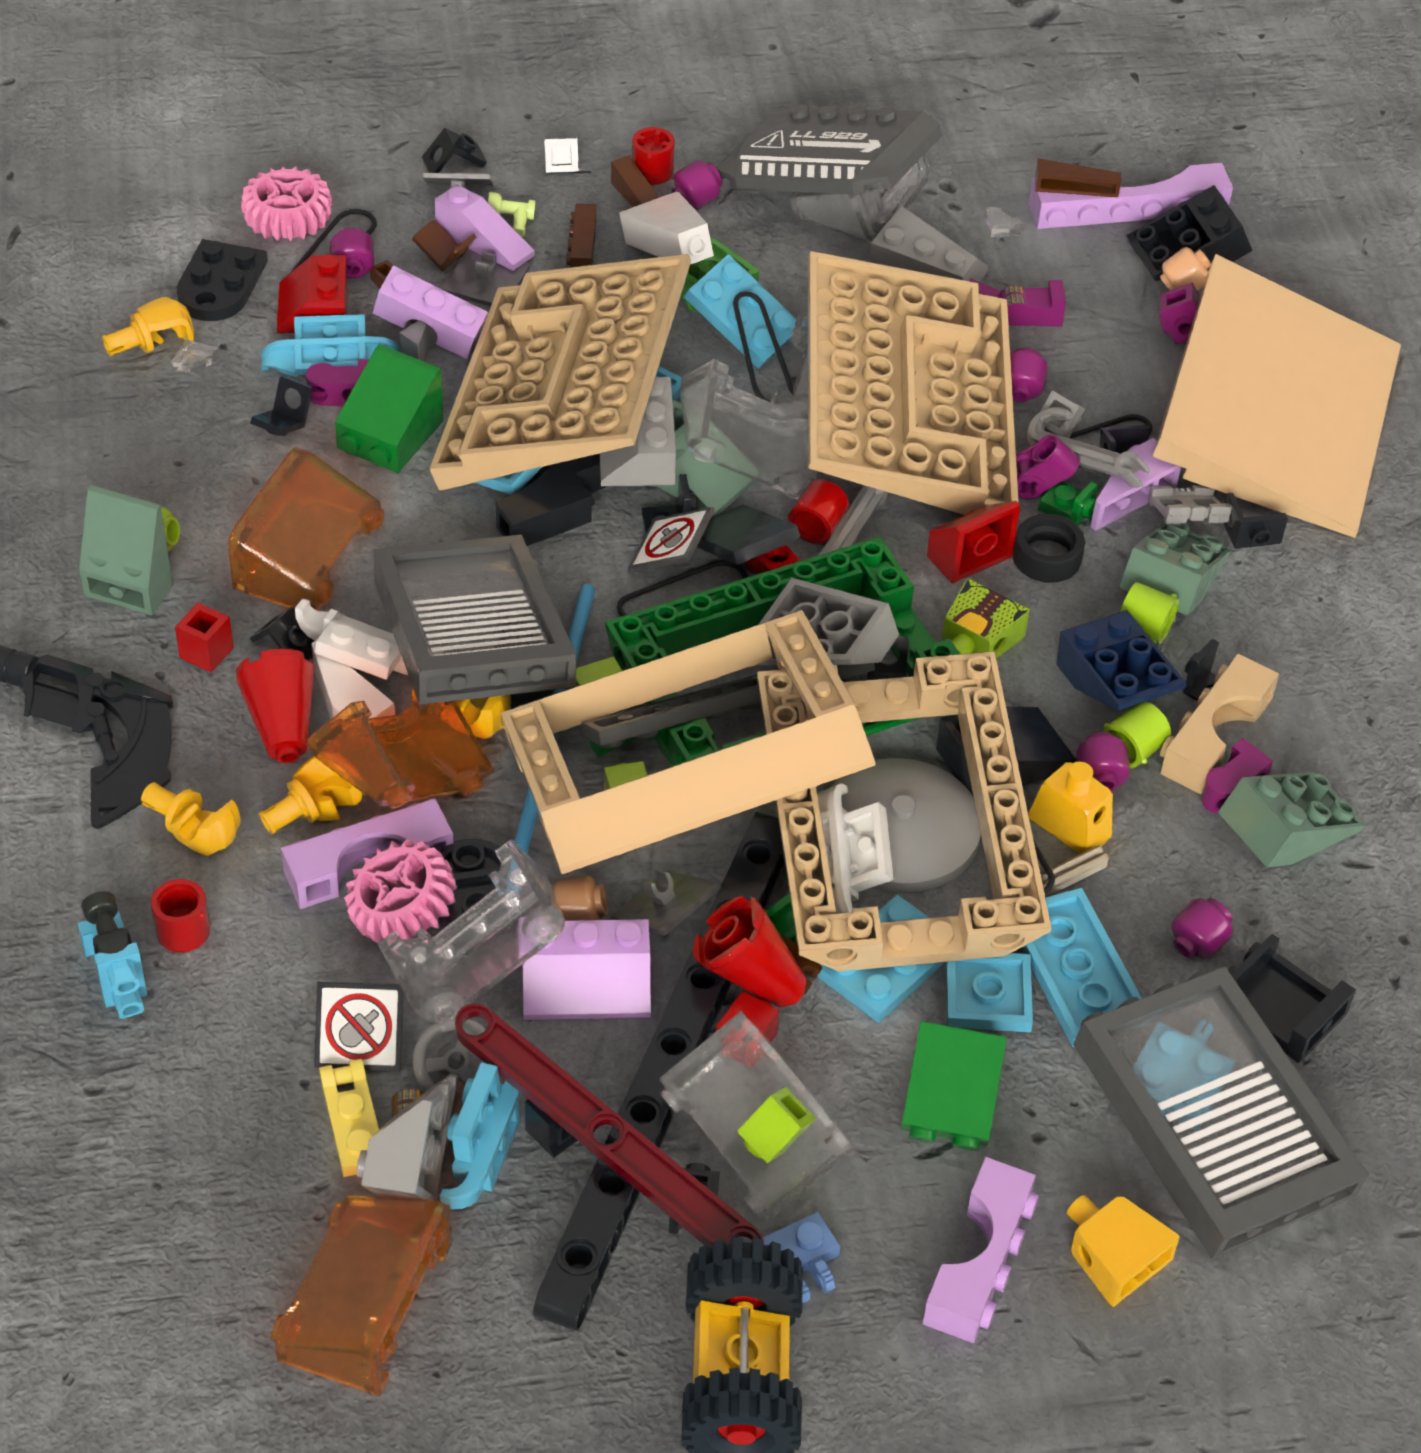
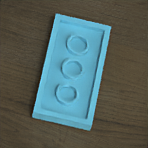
(1078, 963)

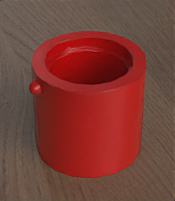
(654, 154)
(819, 510)
(180, 915)

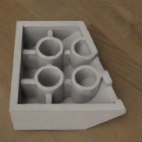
(917, 246)
(846, 624)
(410, 1149)

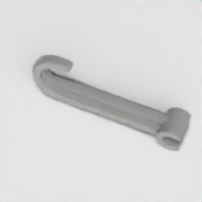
(1090, 456)
(855, 518)

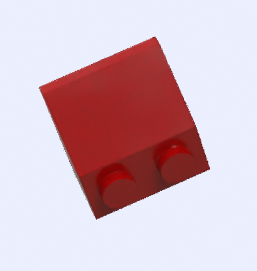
(313, 289)
(974, 540)

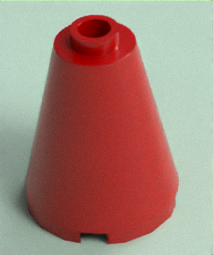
(279, 700)
(750, 953)

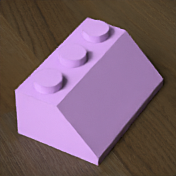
(591, 972)

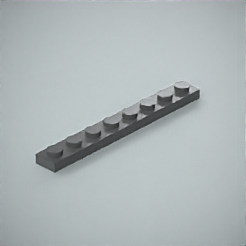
(672, 712)

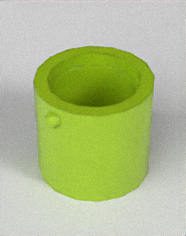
(1151, 610)
(1142, 730)

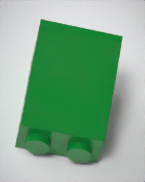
(391, 409)
(953, 1085)

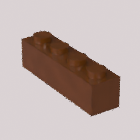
(582, 235)

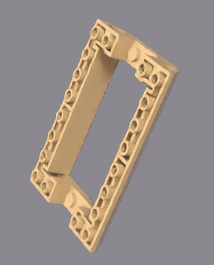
(703, 788)
(984, 928)

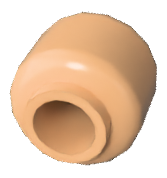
(1185, 268)

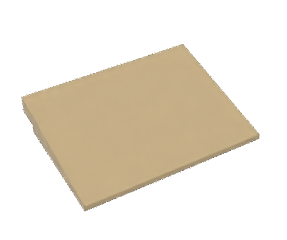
(561, 368)
(909, 384)
(1278, 400)

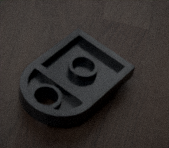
(220, 276)
(472, 879)

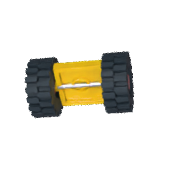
(742, 1315)

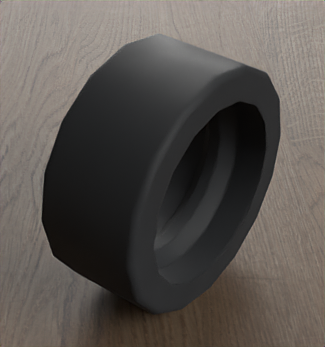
(1045, 567)

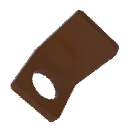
(440, 245)

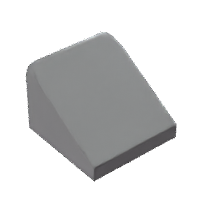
(415, 340)

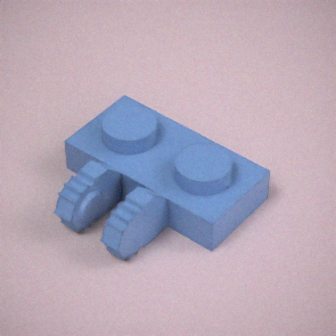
(813, 1245)

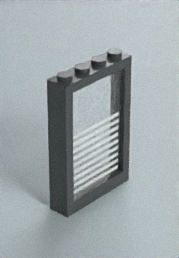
(473, 619)
(1219, 1110)

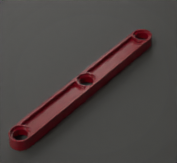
(582, 1113)

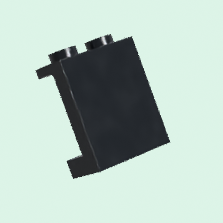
(1289, 1000)

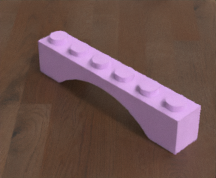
(1132, 204)

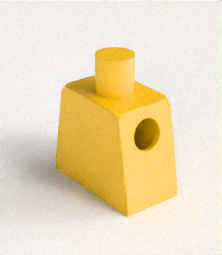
(1074, 807)
(1119, 1245)

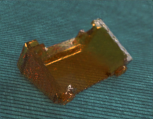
(298, 531)
(404, 754)
(362, 1288)

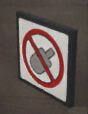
(359, 1024)

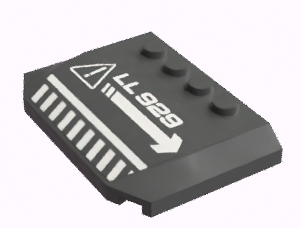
(830, 149)

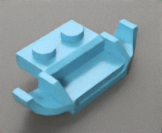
(323, 339)
(481, 1135)

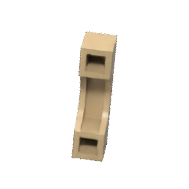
(1237, 694)

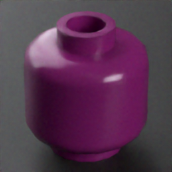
(698, 183)
(358, 249)
(1027, 374)
(1107, 758)
(1202, 928)

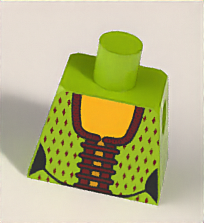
(984, 621)

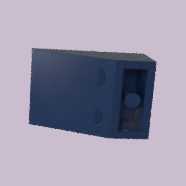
(1116, 662)

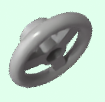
(439, 1061)

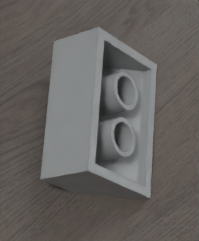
(654, 453)

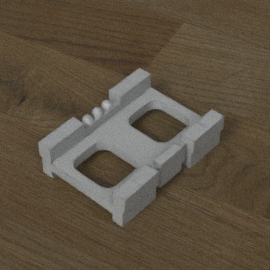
(1187, 503)

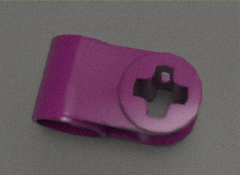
(1045, 465)

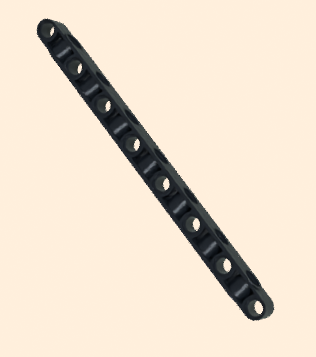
(683, 1027)

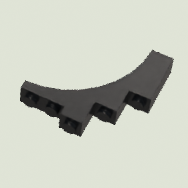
(553, 502)

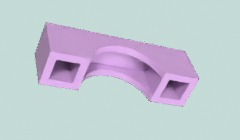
(319, 863)
(964, 1291)

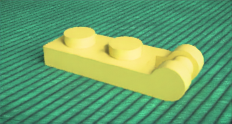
(349, 1112)

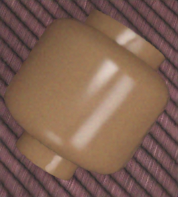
(581, 898)

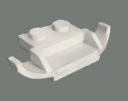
(350, 641)
(855, 847)

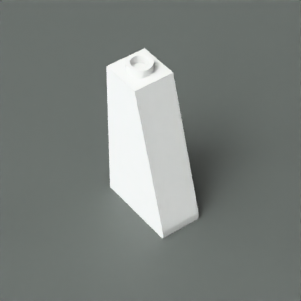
(667, 228)

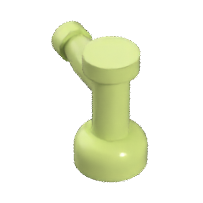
(521, 210)

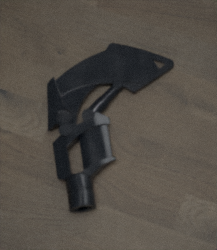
(140, 708)

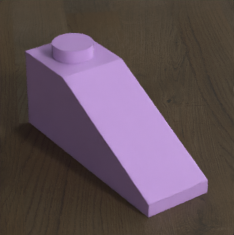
(467, 213)
(1121, 499)

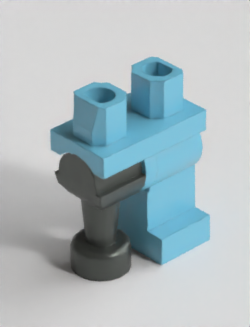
(114, 954)

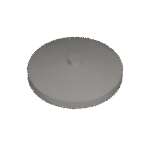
(928, 820)

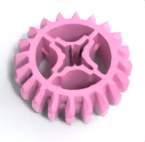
(286, 203)
(397, 884)

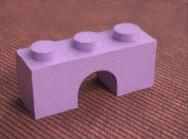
(452, 318)

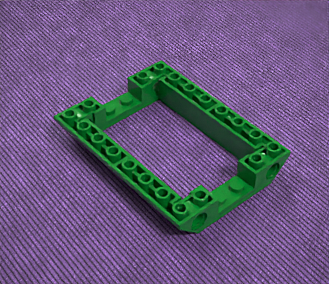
(674, 626)

